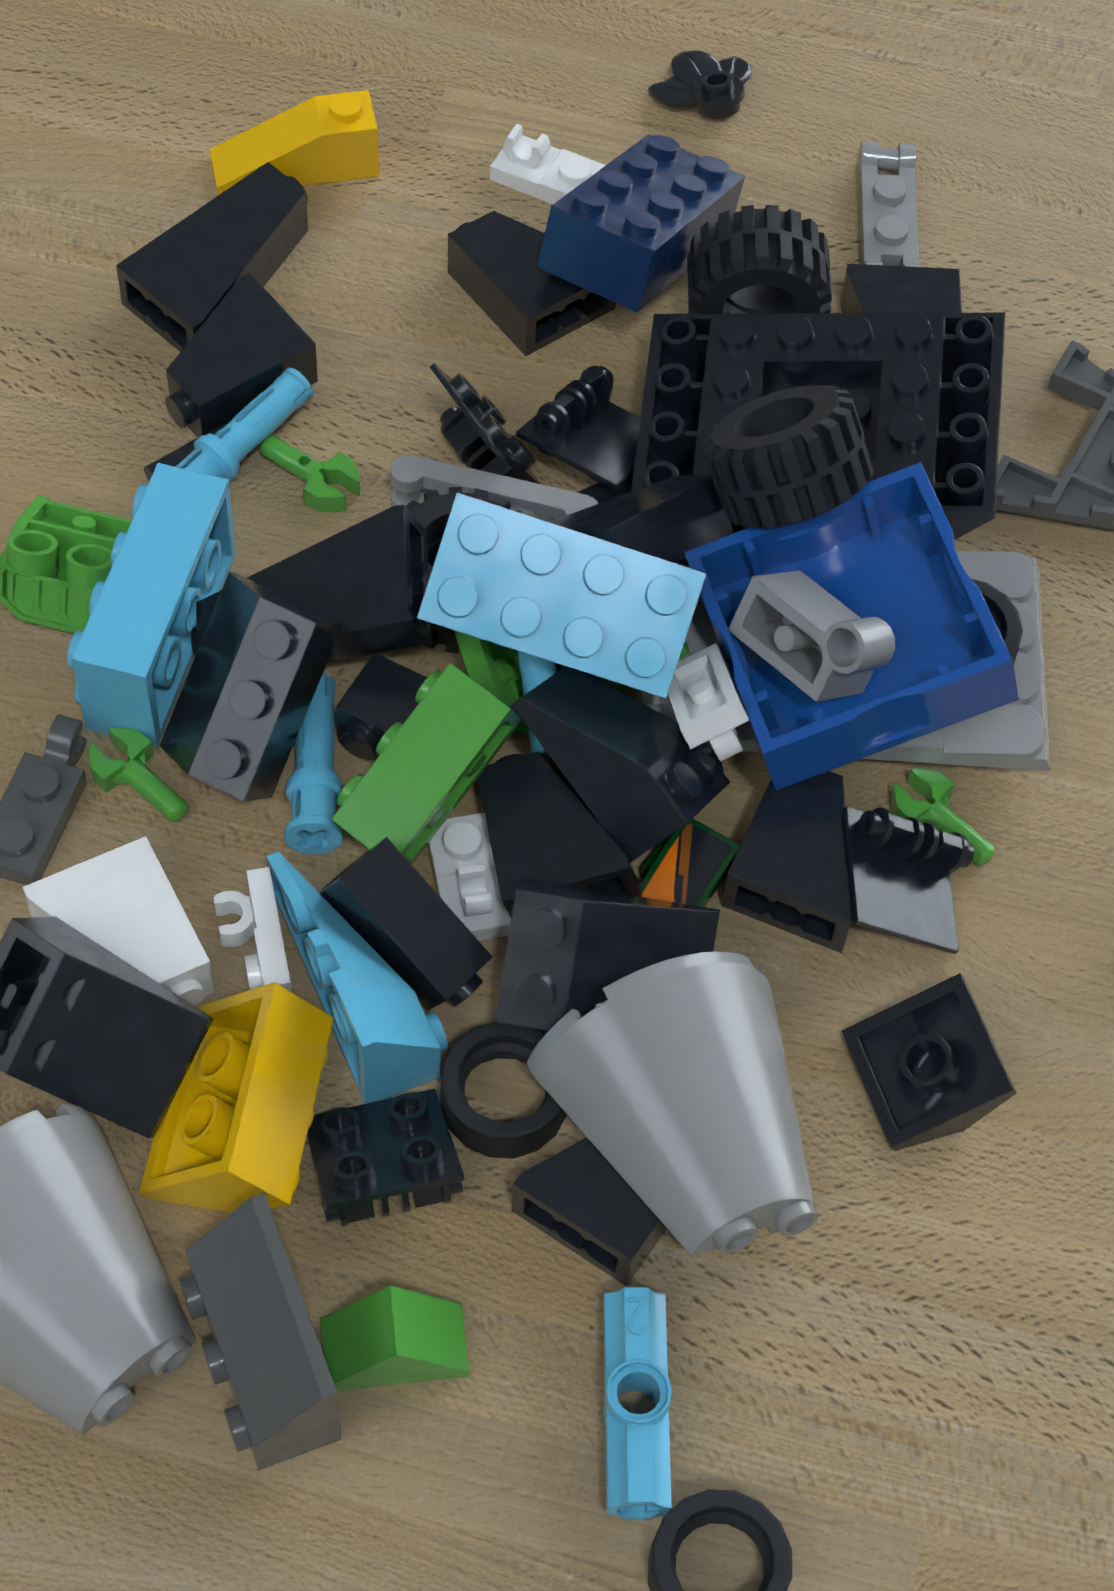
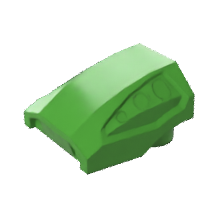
(56, 562)

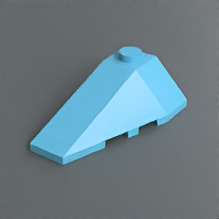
(375, 1012)

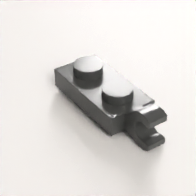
(41, 803)

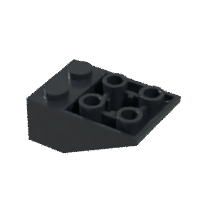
(92, 1025)

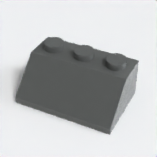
(261, 1338)

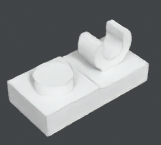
(539, 168)
(708, 702)
(467, 875)
(260, 919)

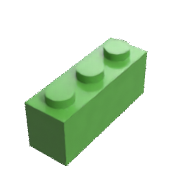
(426, 763)

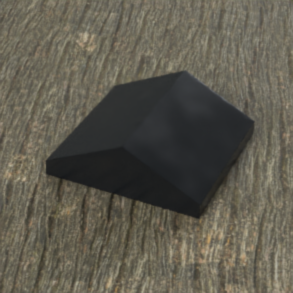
(929, 1064)

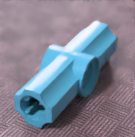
(636, 1443)

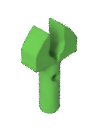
(317, 474)
(139, 750)
(936, 809)

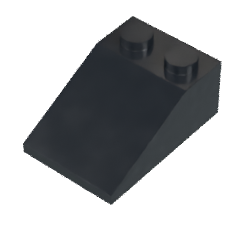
(621, 758)
(581, 939)

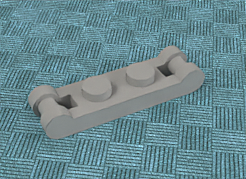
(888, 205)
(417, 475)

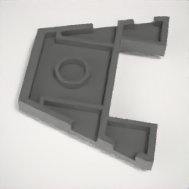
(1087, 485)

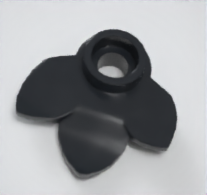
(704, 82)

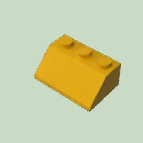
(242, 1104)

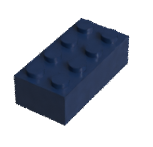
(635, 220)

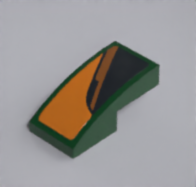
(690, 866)

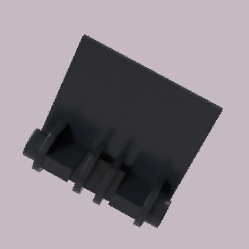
(587, 429)
(478, 432)
(904, 876)
(384, 1153)

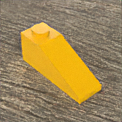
(313, 142)

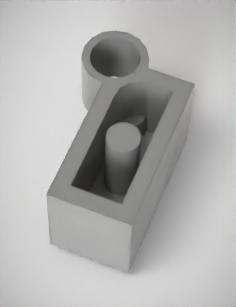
(811, 635)

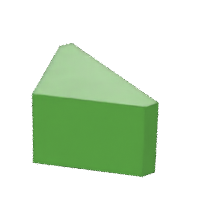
(394, 1340)

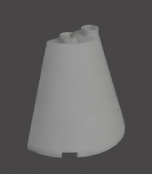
(688, 1098)
(78, 1275)

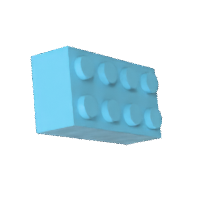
(561, 595)
(143, 615)

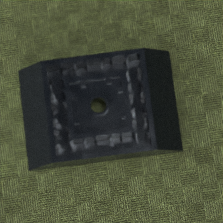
(918, 383)

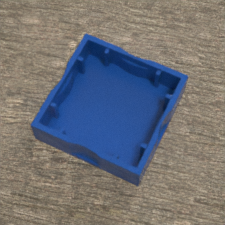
(882, 558)

